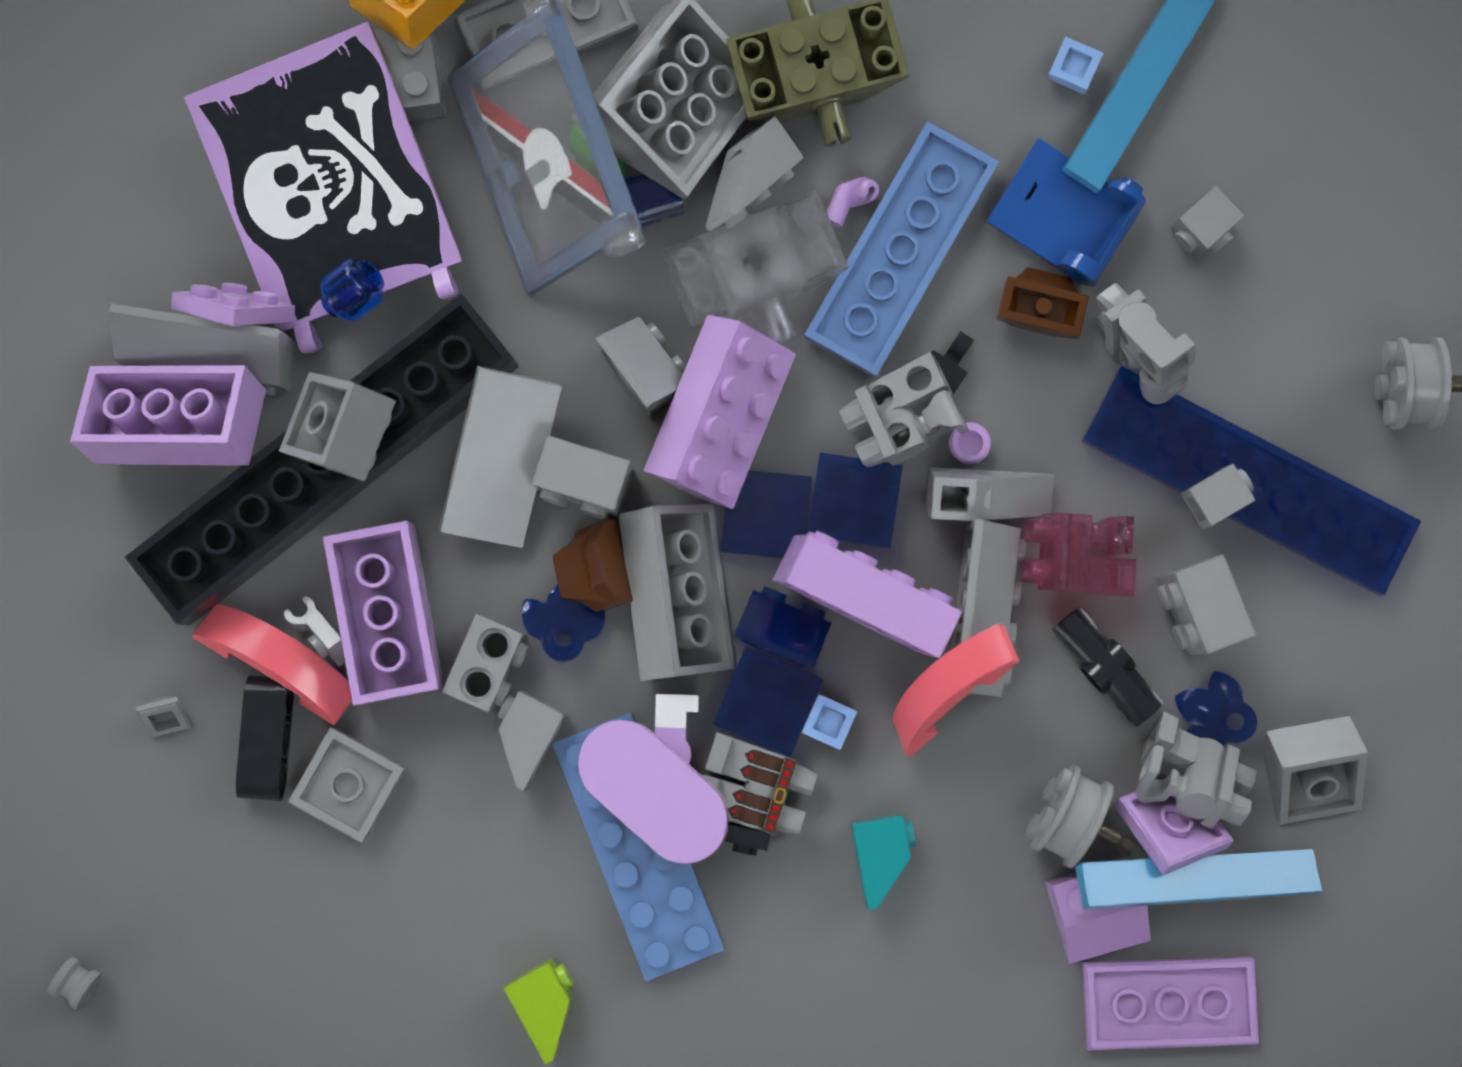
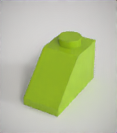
(542, 1004)

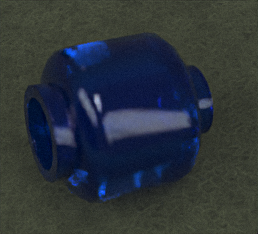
(352, 290)

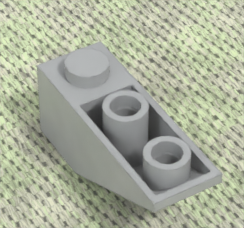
(749, 170)
(987, 494)

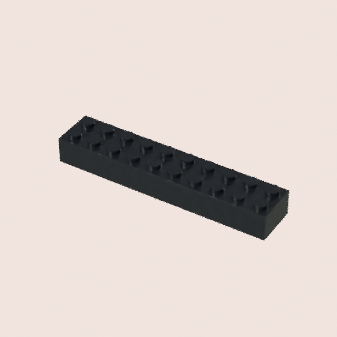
(282, 498)

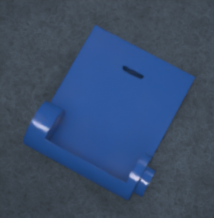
(1063, 217)

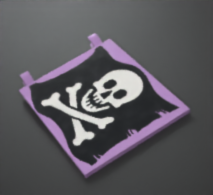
(324, 174)

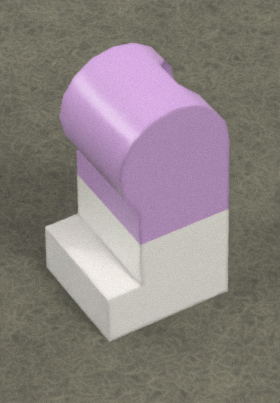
(672, 721)

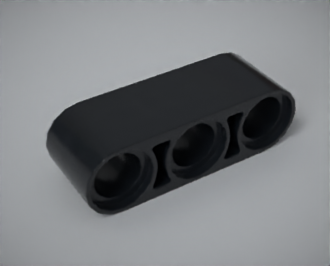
(264, 739)

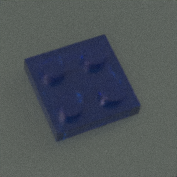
(854, 500)
(767, 514)
(768, 701)

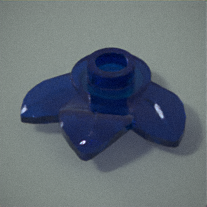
(559, 617)
(1211, 707)

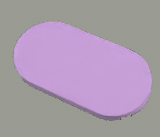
(653, 791)

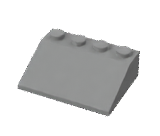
(673, 98)

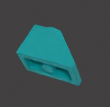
(881, 853)

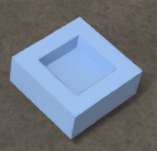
(1075, 65)
(829, 721)

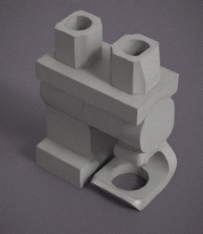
(1144, 344)
(890, 408)
(1198, 774)

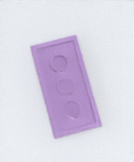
(1170, 1003)

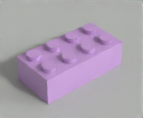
(720, 411)
(169, 415)
(866, 595)
(383, 613)

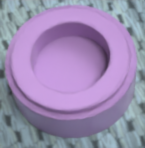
(971, 446)

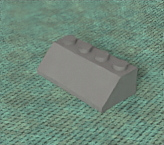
(175, 339)
(988, 587)
(676, 591)

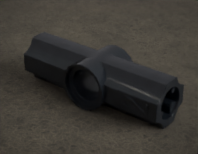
(1107, 666)

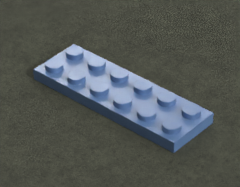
(901, 249)
(654, 897)

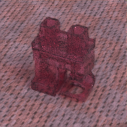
(1066, 554)

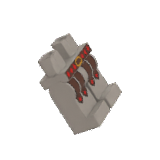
(766, 784)

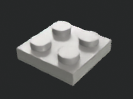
(347, 784)

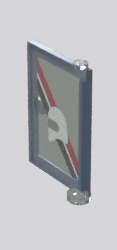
(545, 149)

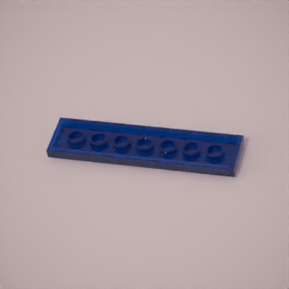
(1293, 498)

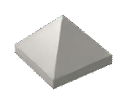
(163, 716)

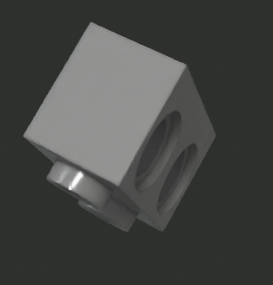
(475, 658)

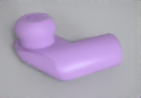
(850, 195)

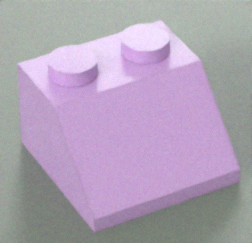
(1094, 930)

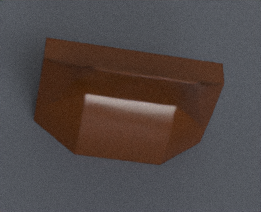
(1043, 304)
(594, 568)

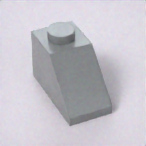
(527, 734)

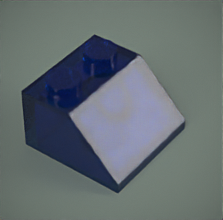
(783, 629)

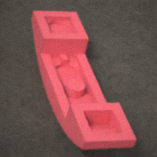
(278, 657)
(947, 681)

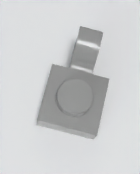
(324, 638)

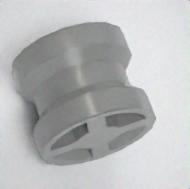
(74, 983)

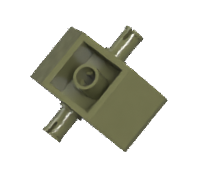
(858, 55)

